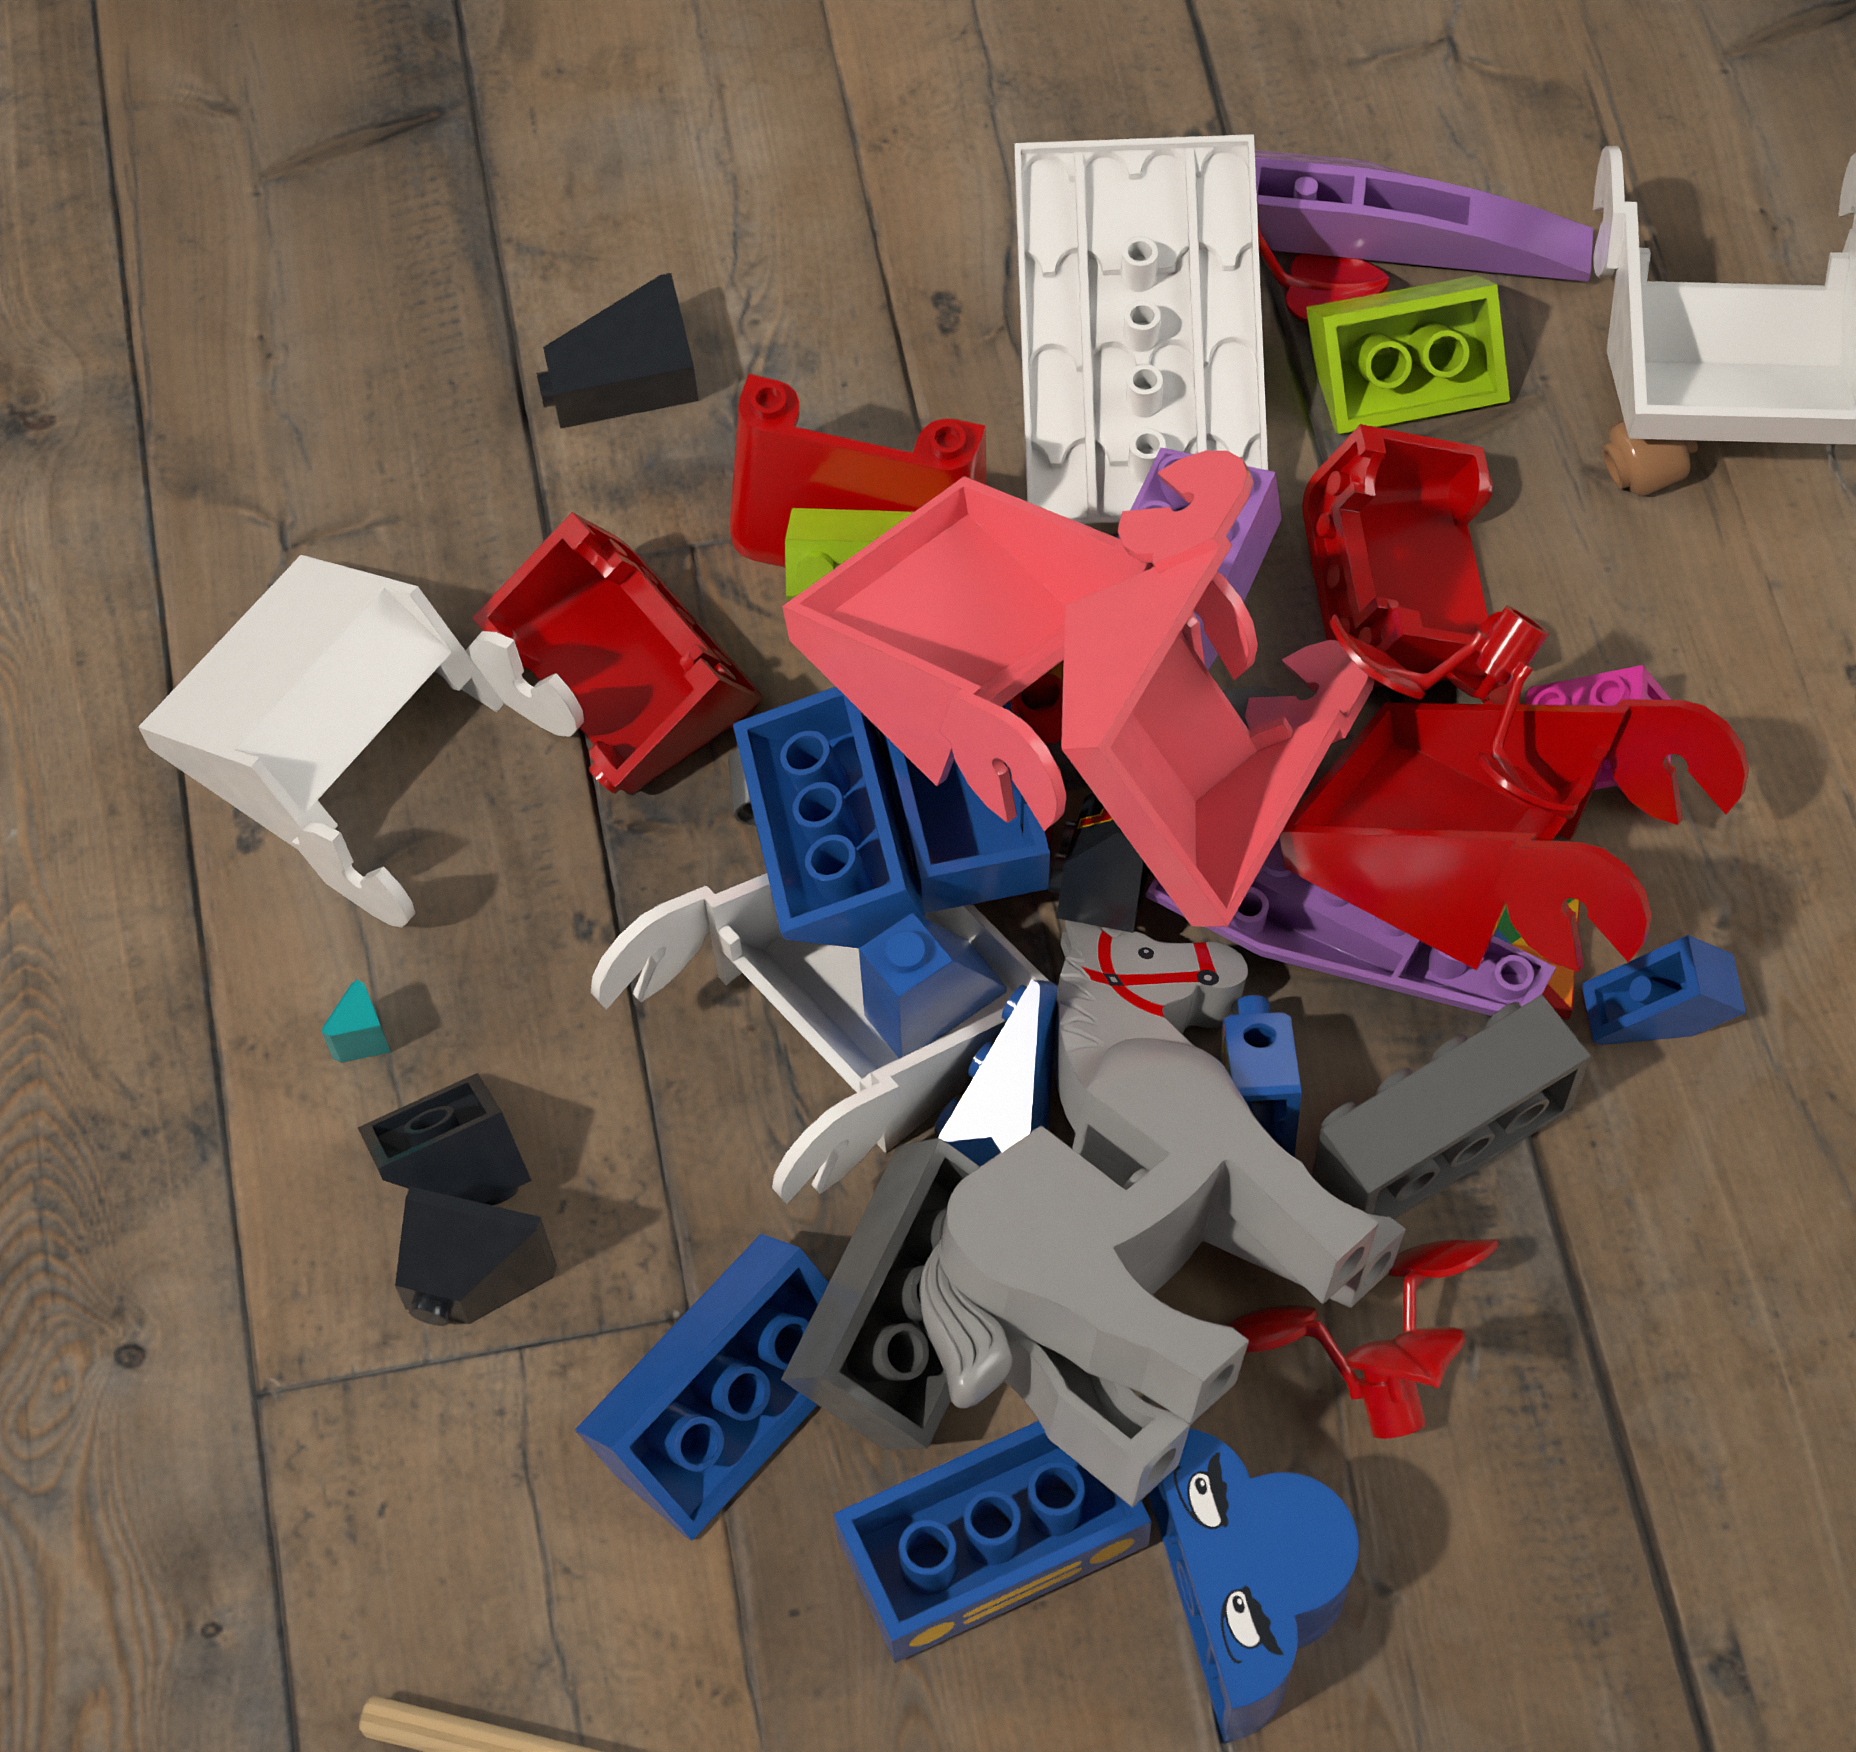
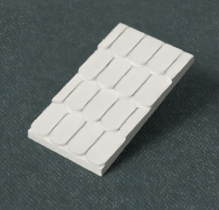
(1136, 313)

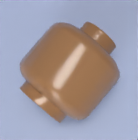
(1646, 463)

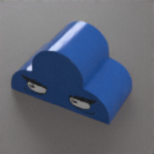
(1255, 1572)

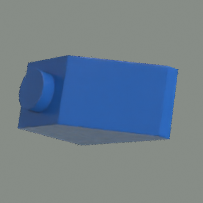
(1664, 994)

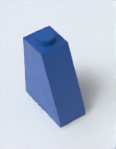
(922, 983)

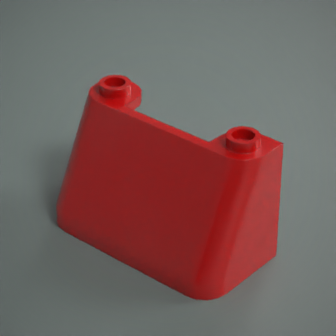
(803, 468)
(1397, 545)
(626, 650)

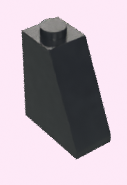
(621, 360)

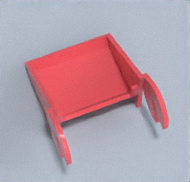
(964, 616)
(1157, 730)

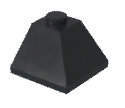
(449, 1145)
(467, 1257)

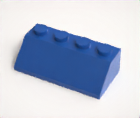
(827, 821)
(711, 1390)

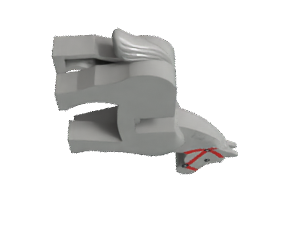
(1062, 1247)

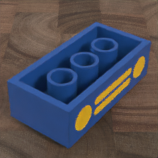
(982, 1538)

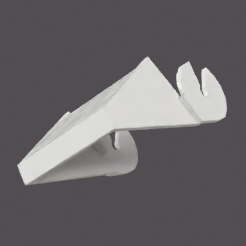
(1727, 354)
(310, 686)
(823, 999)

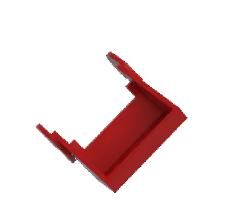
(1442, 848)

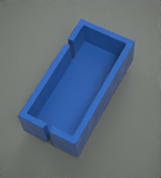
(960, 845)

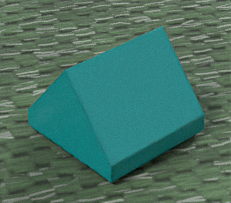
(354, 1028)

